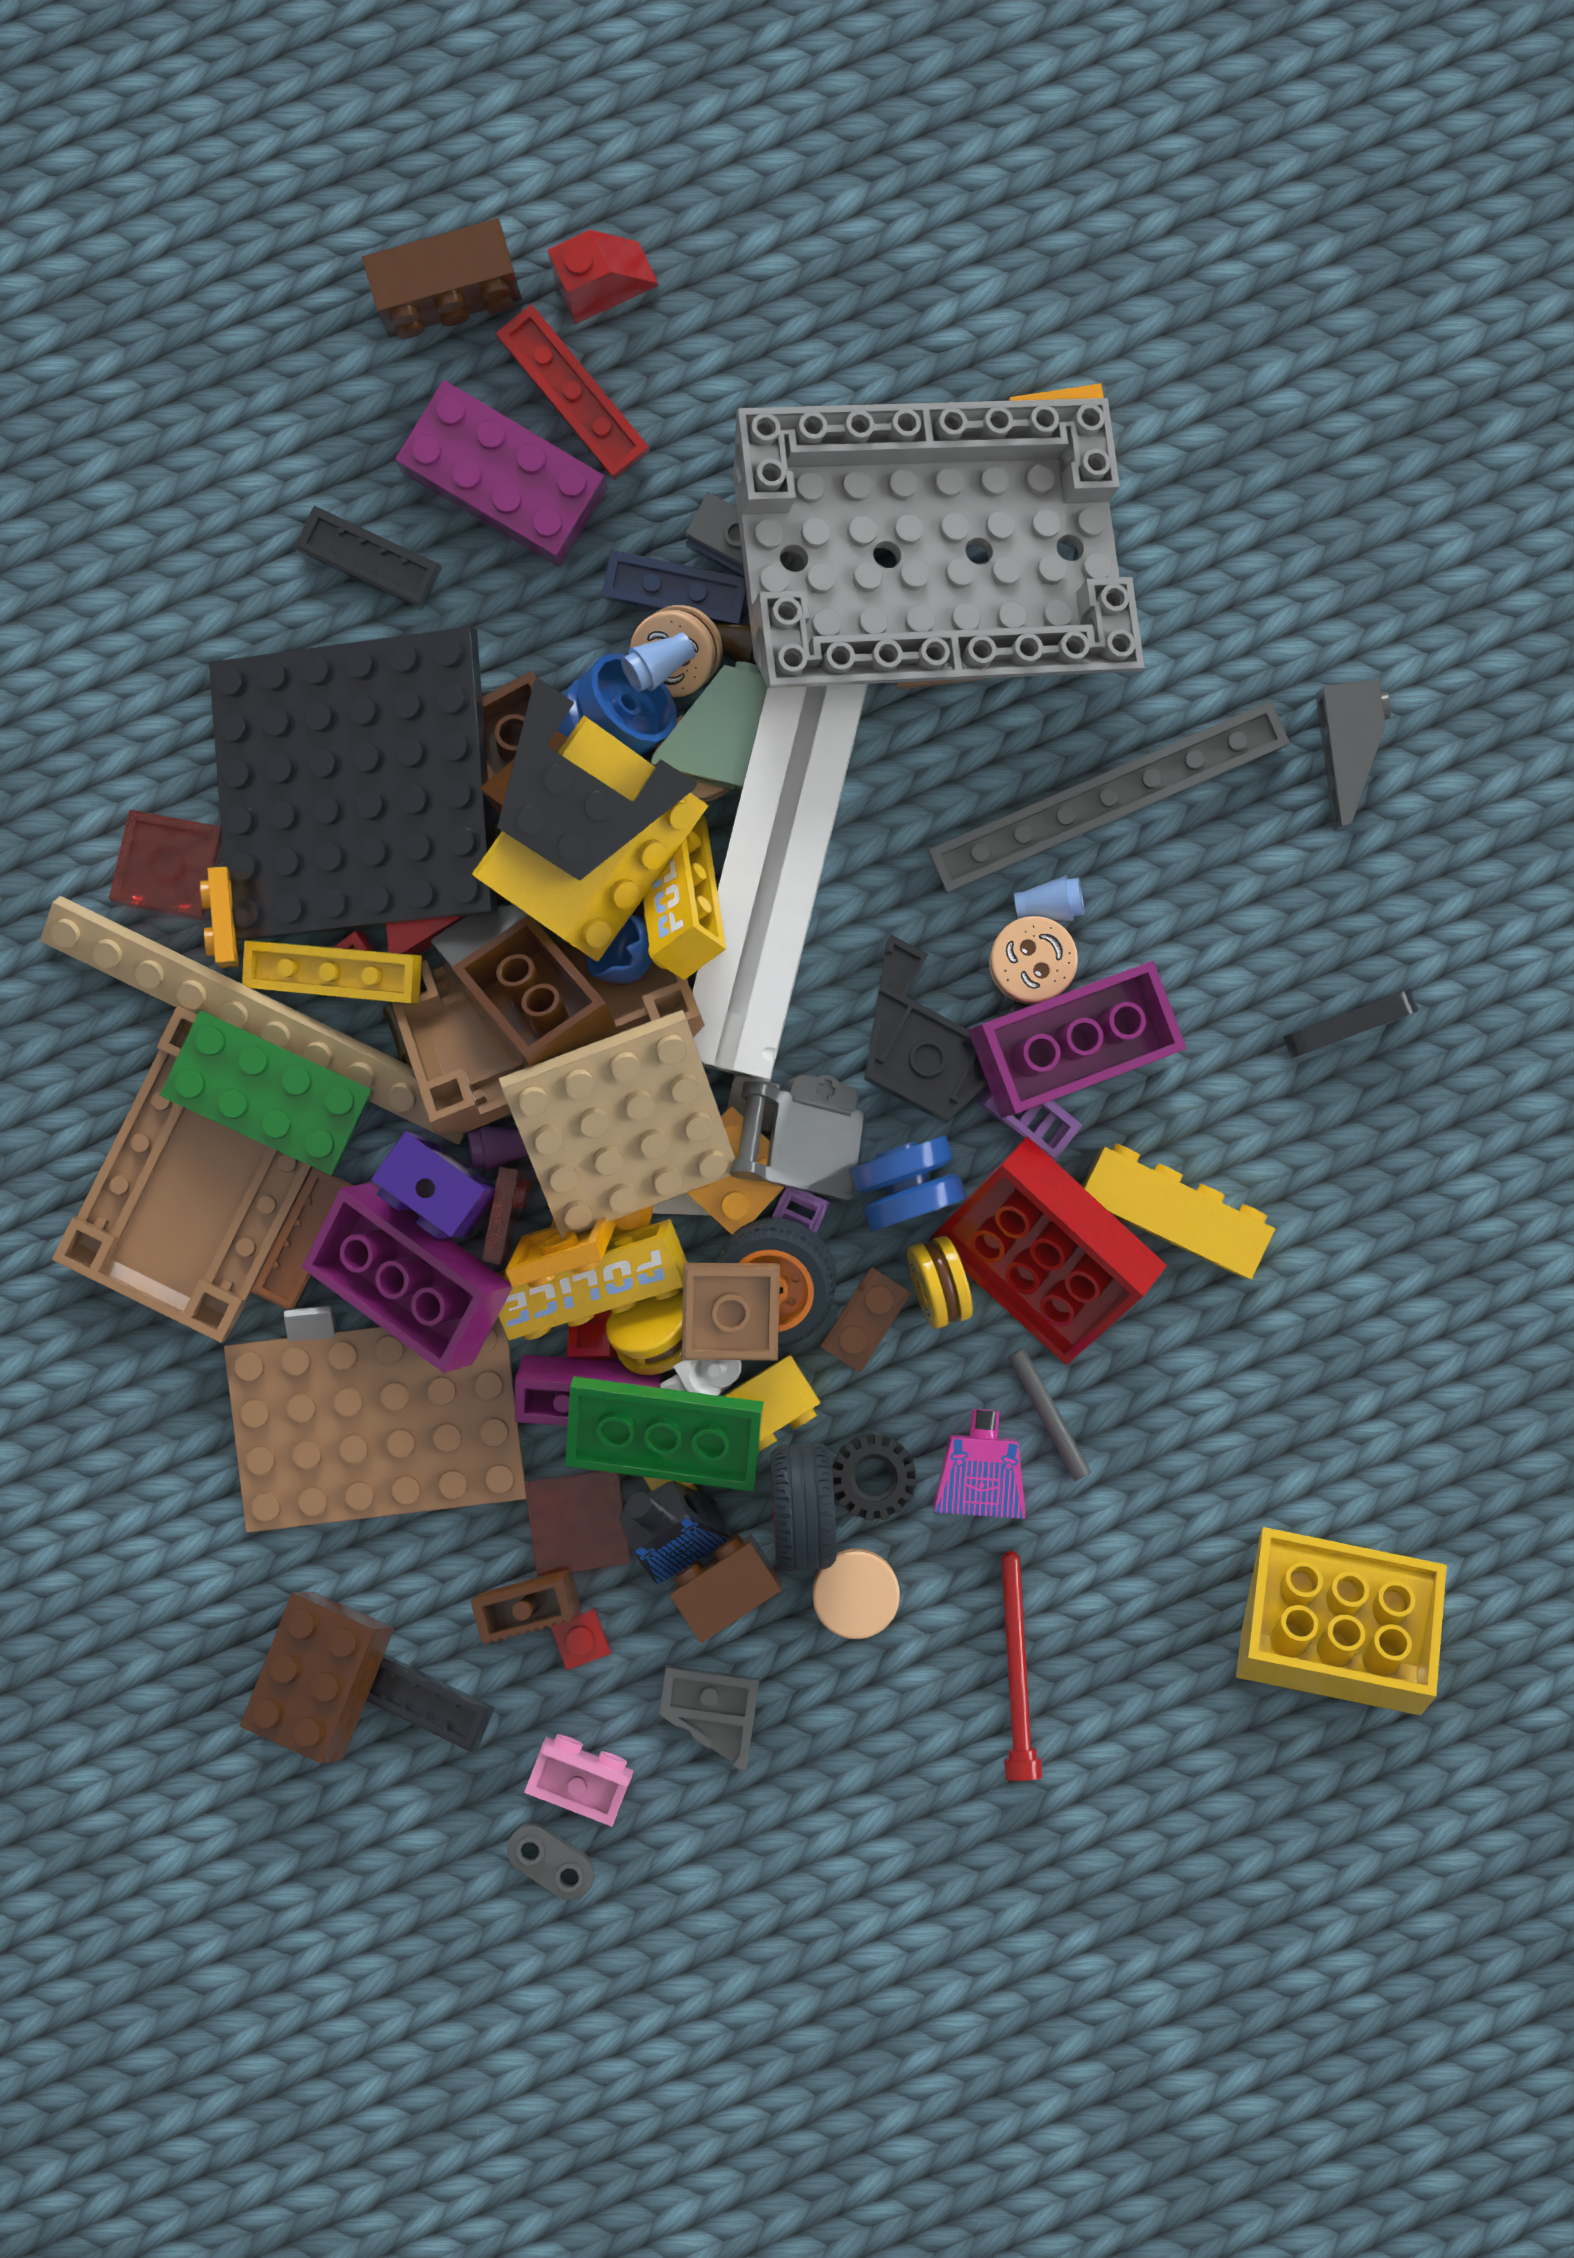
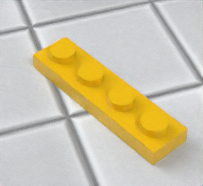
(332, 971)

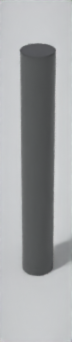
(1049, 1414)

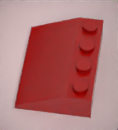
(1050, 1251)

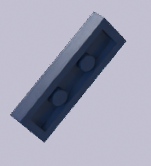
(662, 584)

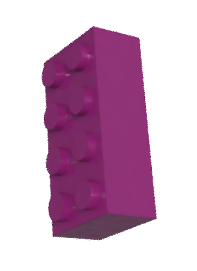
(501, 473)
(1077, 1039)
(407, 1279)

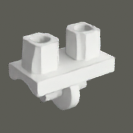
(704, 1376)

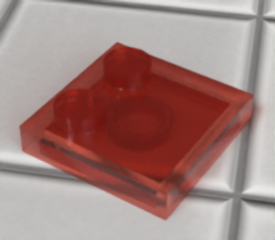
(164, 863)
(509, 1196)
(577, 1522)

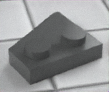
(713, 1709)

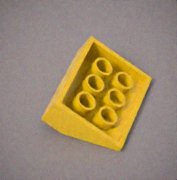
(599, 905)
(1343, 1622)

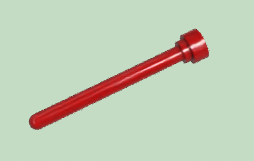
(1022, 1759)

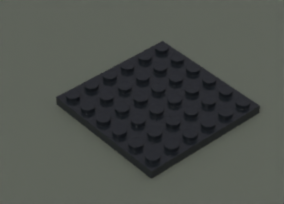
(353, 784)

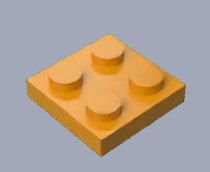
(736, 1200)
(546, 1253)

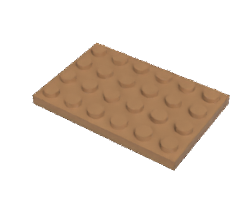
(369, 1429)

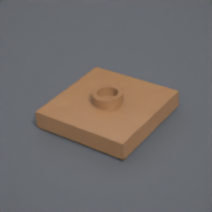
(730, 1311)

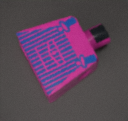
(981, 1472)

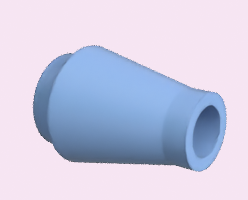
(654, 662)
(1055, 900)

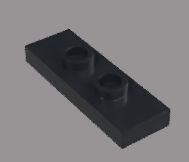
(368, 557)
(430, 1704)

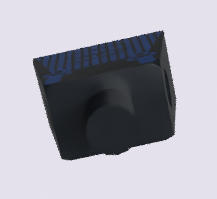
(672, 1528)

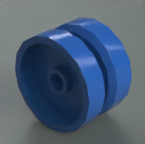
(609, 700)
(907, 1182)

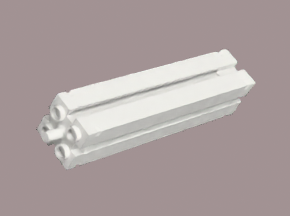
(774, 872)

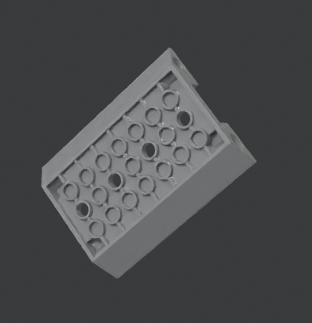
(927, 488)

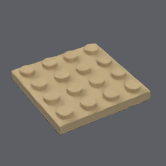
(620, 1123)

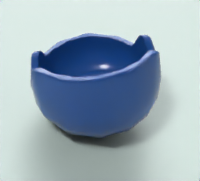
(626, 957)

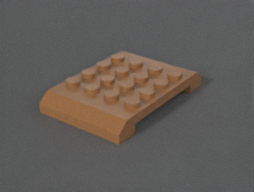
(462, 1058)
(182, 1207)

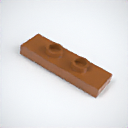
(281, 1275)

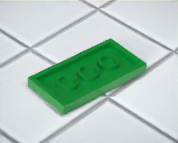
(266, 1093)
(663, 1433)

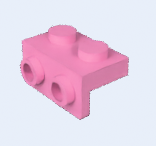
(579, 1779)

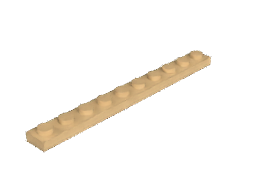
(197, 988)

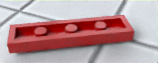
(572, 392)

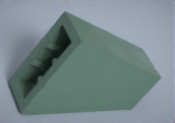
(719, 729)

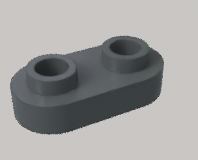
(553, 1858)

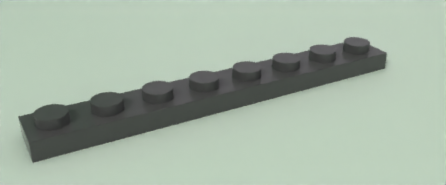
(1108, 797)

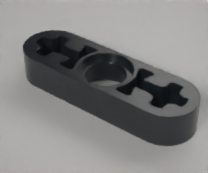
(1350, 1023)

